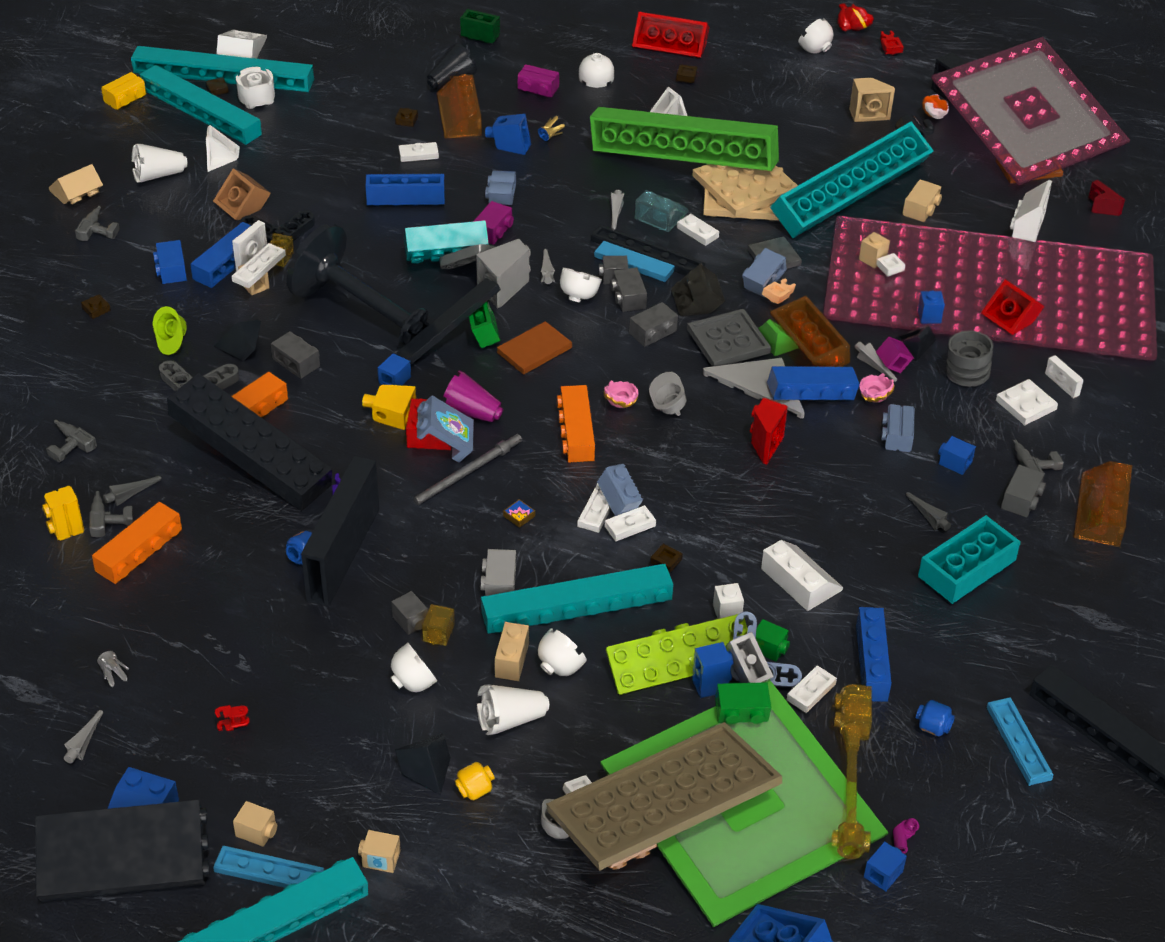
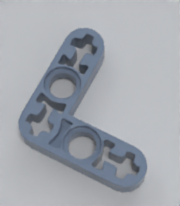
(738, 628)

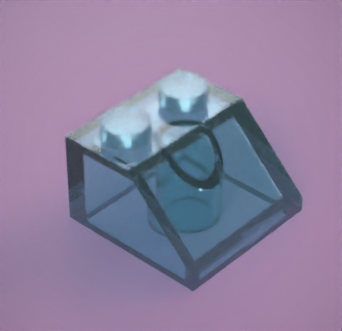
(658, 211)

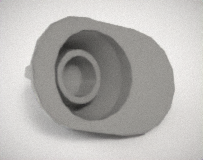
(668, 393)

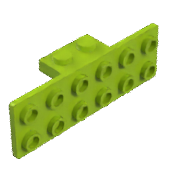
(665, 654)

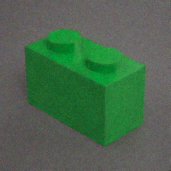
(484, 326)
(743, 702)

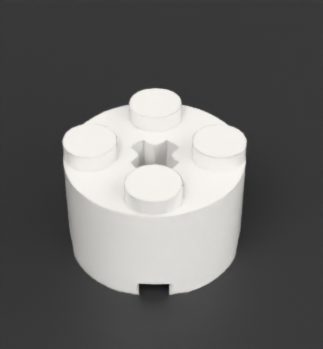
(255, 87)

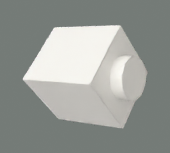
(728, 600)

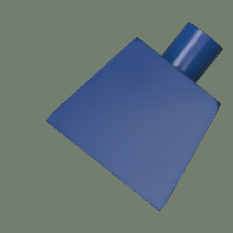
(510, 133)

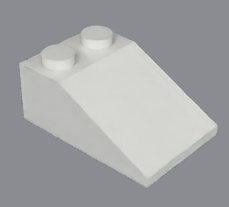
(240, 44)

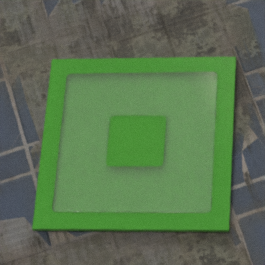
(769, 838)

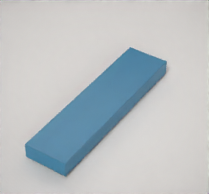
(645, 264)
(1020, 741)
(262, 867)

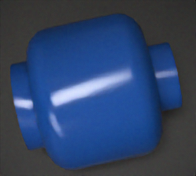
(296, 545)
(935, 718)

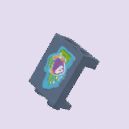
(447, 425)

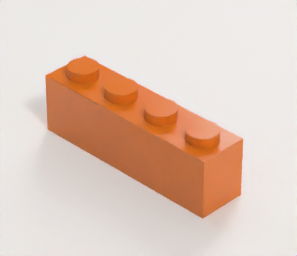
(263, 394)
(577, 423)
(137, 542)

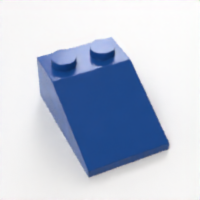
(143, 788)
(779, 925)

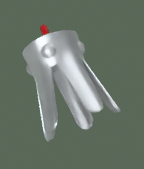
(109, 662)

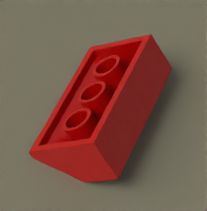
(670, 34)

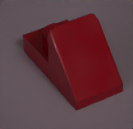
(1105, 199)

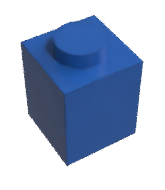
(931, 307)
(394, 371)
(956, 455)
(885, 866)

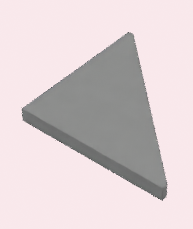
(752, 379)

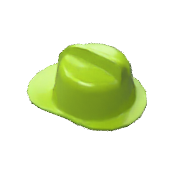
(169, 330)

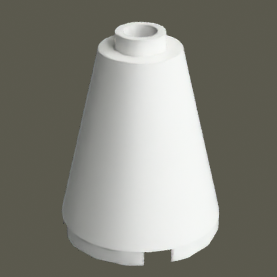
(156, 162)
(509, 707)

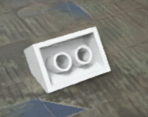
(1031, 212)
(798, 574)

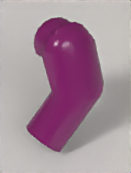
(903, 832)

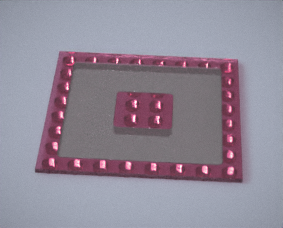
(1030, 110)

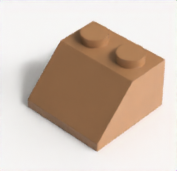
(241, 195)

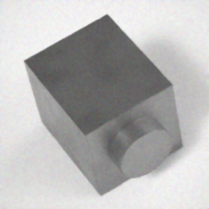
(610, 264)
(409, 612)

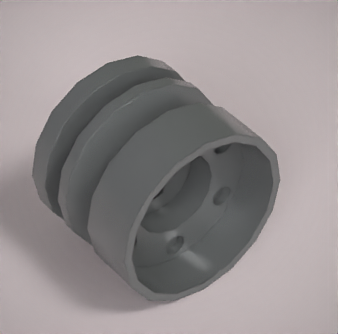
(969, 358)

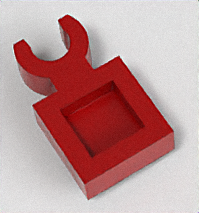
(891, 44)

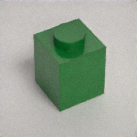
(772, 640)

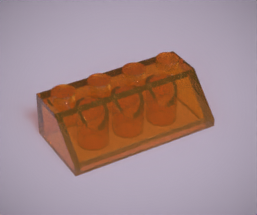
(460, 108)
(813, 333)
(1103, 503)

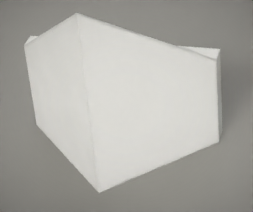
(670, 103)
(219, 149)

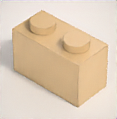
(922, 200)
(511, 651)

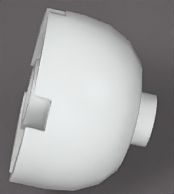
(818, 37)
(596, 70)
(578, 284)
(559, 654)
(410, 670)

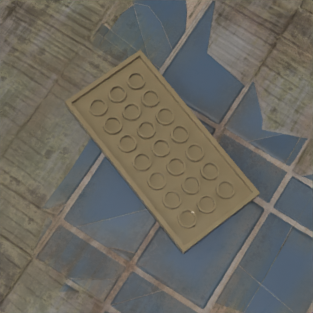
(663, 795)

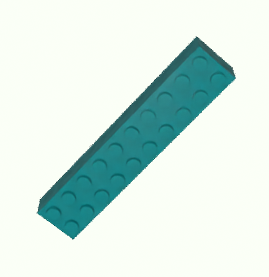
(851, 179)

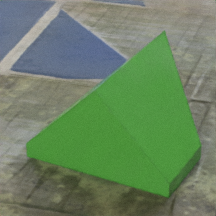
(777, 338)

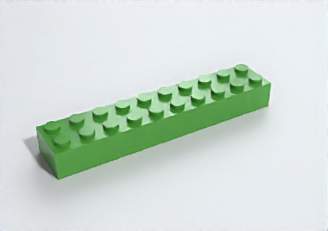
(685, 138)

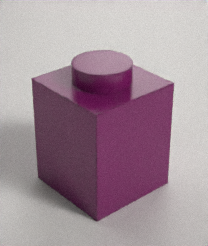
(894, 354)

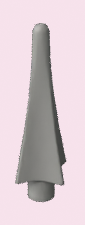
(616, 206)
(547, 269)
(869, 356)
(78, 744)

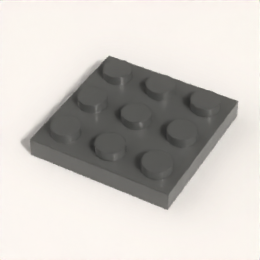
(728, 338)

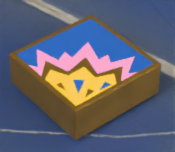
(519, 513)

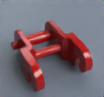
(236, 716)

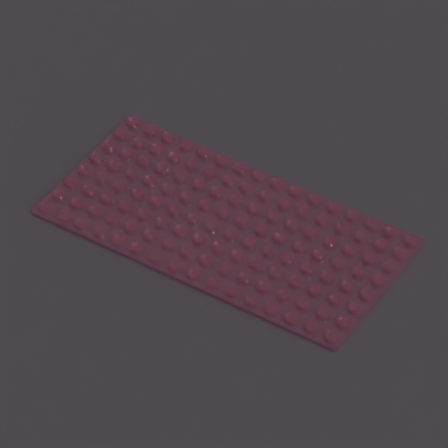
(1090, 294)

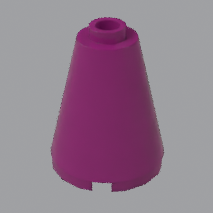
(472, 399)

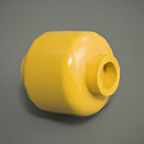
(474, 781)

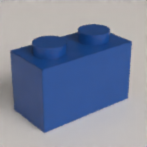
(170, 261)
(711, 667)

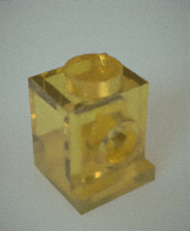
(284, 242)

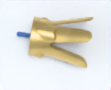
(547, 132)

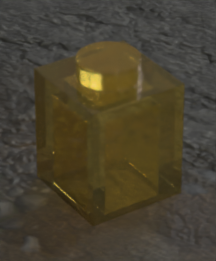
(438, 625)

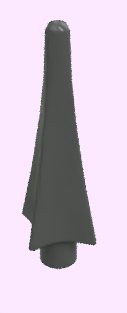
(122, 492)
(935, 516)

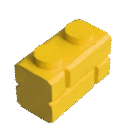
(123, 90)
(63, 512)

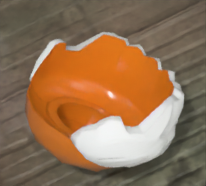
(934, 106)

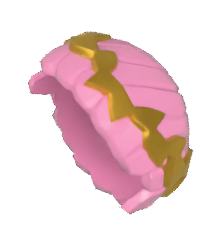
(876, 388)
(621, 394)

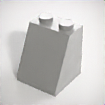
(507, 267)

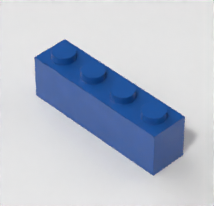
(405, 189)
(217, 260)
(812, 383)
(873, 652)

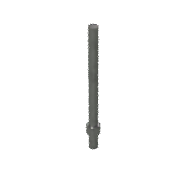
(500, 449)

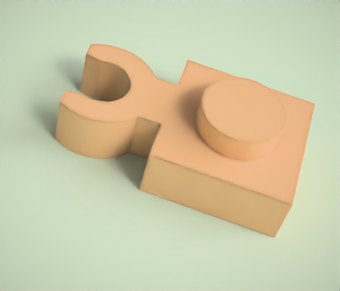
(778, 292)

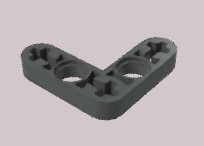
(462, 256)
(223, 376)

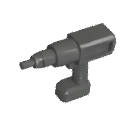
(89, 225)
(76, 437)
(1054, 460)
(100, 518)

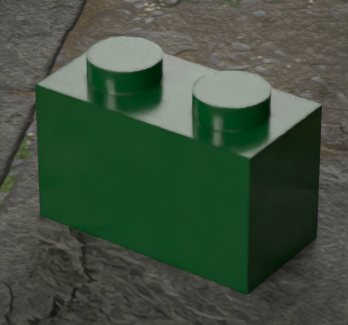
(480, 26)

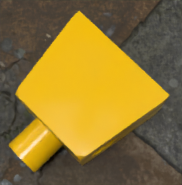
(391, 404)

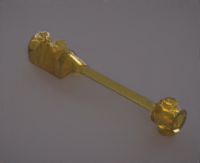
(854, 725)

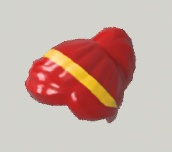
(853, 18)

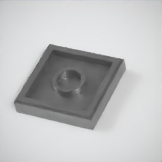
(779, 246)

